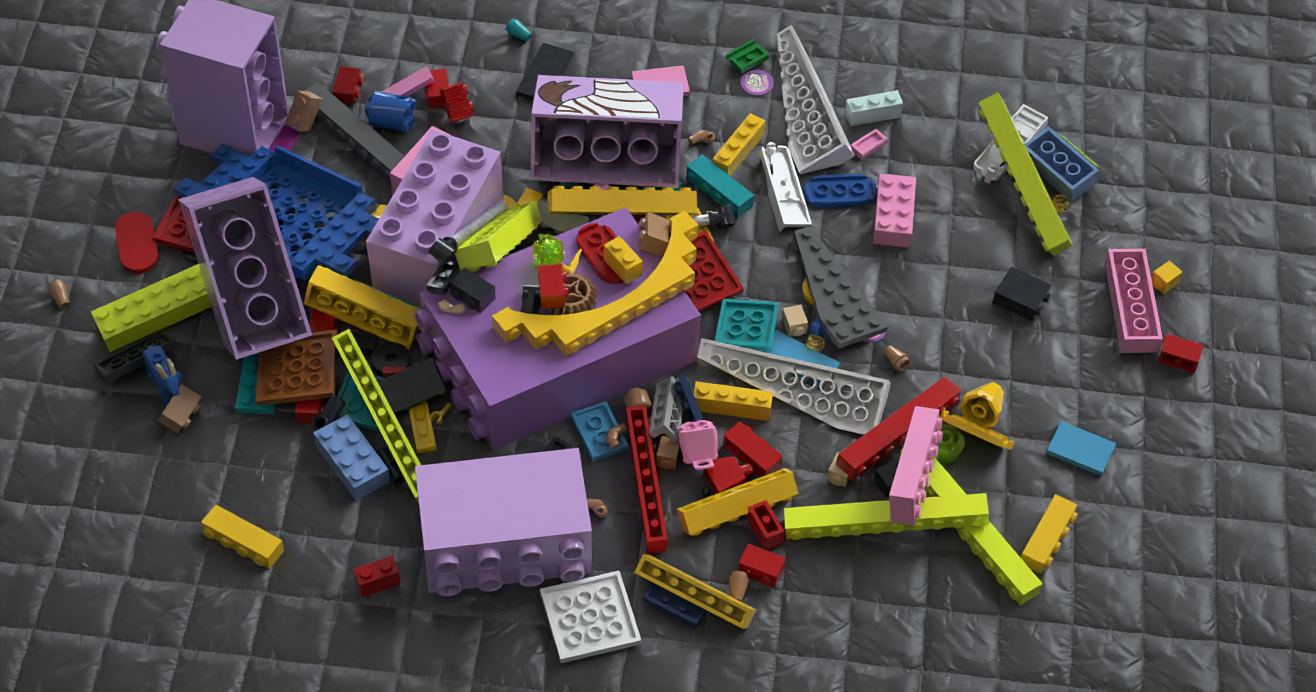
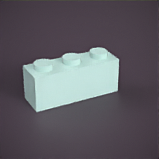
(873, 108)

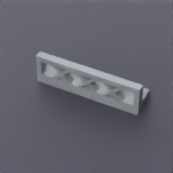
(664, 408)

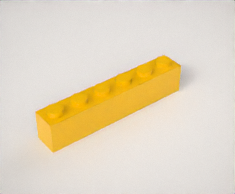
(735, 501)
(695, 591)

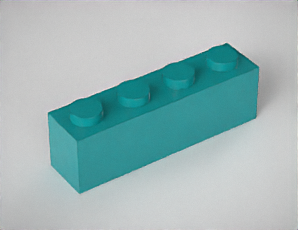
(719, 185)

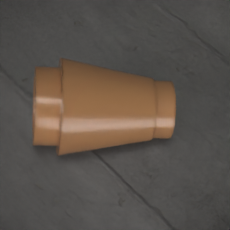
(59, 293)
(897, 358)
(738, 583)

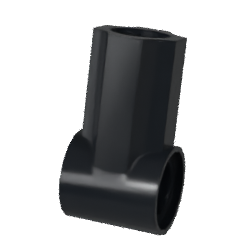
(530, 298)
(329, 413)

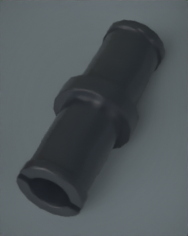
(394, 472)

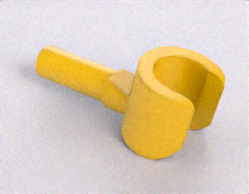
(437, 414)

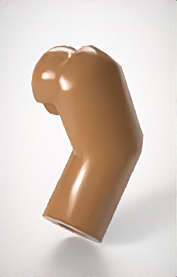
(701, 136)
(613, 434)
(598, 507)

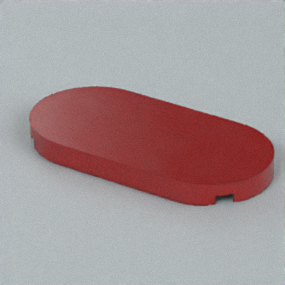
(591, 241)
(135, 242)

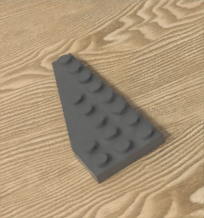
(838, 301)

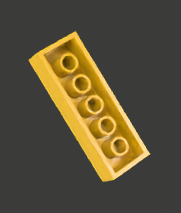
(362, 306)

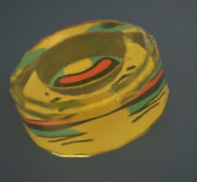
(1061, 203)
(815, 342)

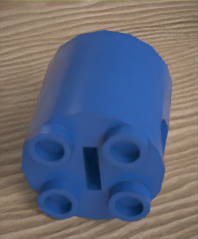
(390, 111)

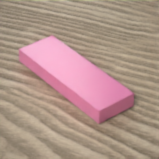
(412, 83)

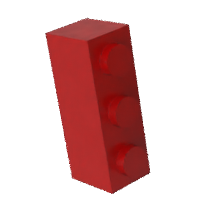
(752, 449)

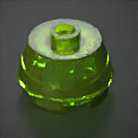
(547, 251)
(951, 444)

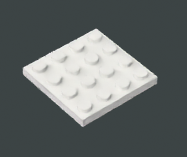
(590, 616)

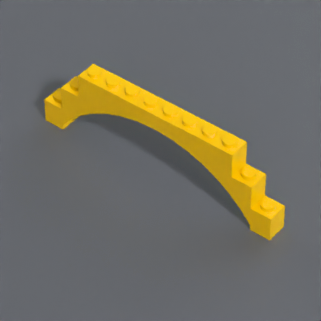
(576, 330)

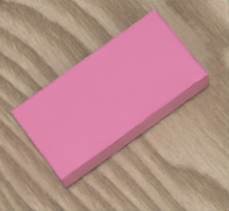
(868, 144)

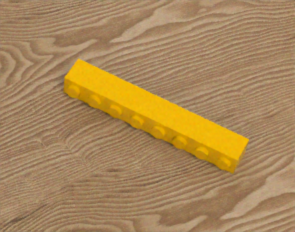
(608, 201)

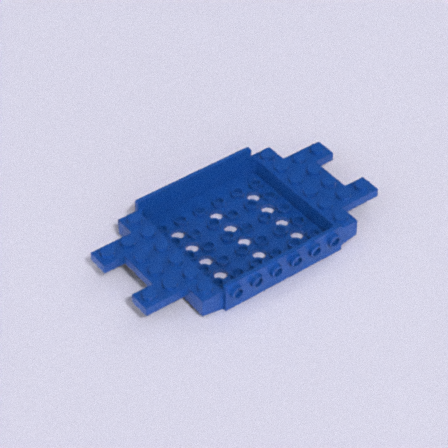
(299, 180)

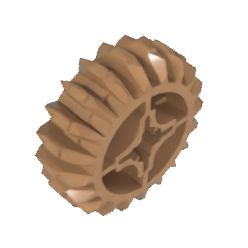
(577, 302)

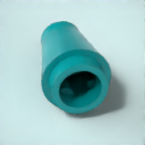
(518, 30)

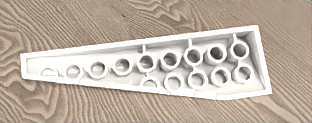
(812, 125)
(845, 400)

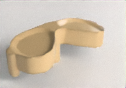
(446, 307)

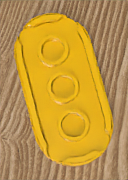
(977, 430)

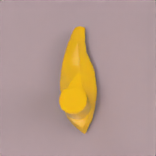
(573, 265)

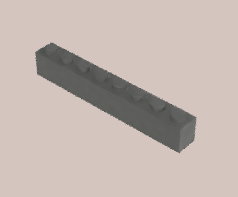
(356, 132)

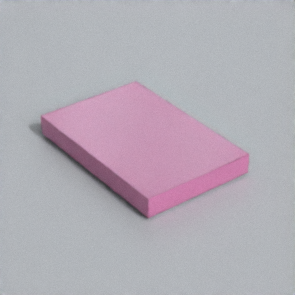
(668, 74)

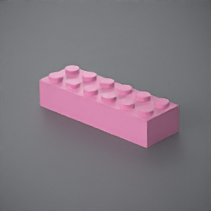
(1133, 301)
(915, 465)

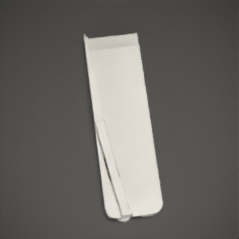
(1029, 124)
(784, 188)

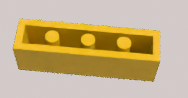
(740, 144)
(733, 401)
(1049, 533)
(242, 536)

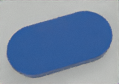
(840, 190)

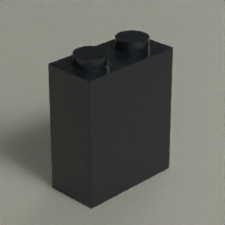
(1022, 294)

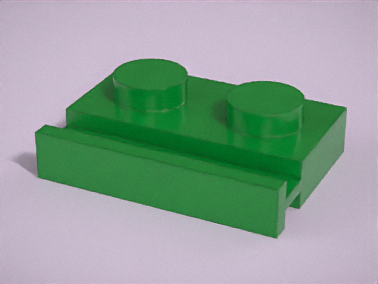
(747, 56)

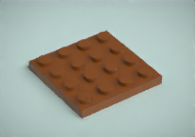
(298, 370)

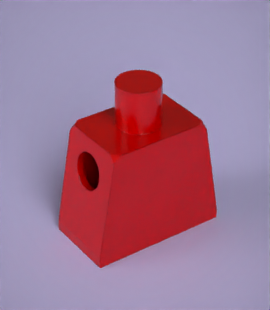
(726, 474)

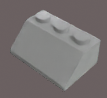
(562, 222)

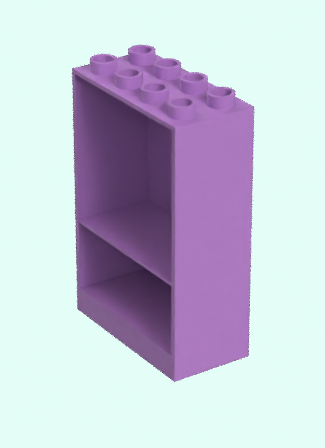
(522, 389)

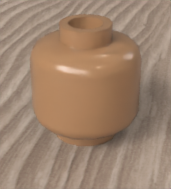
(637, 397)

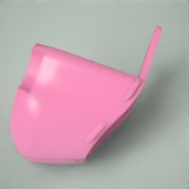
(698, 443)

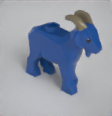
(162, 372)

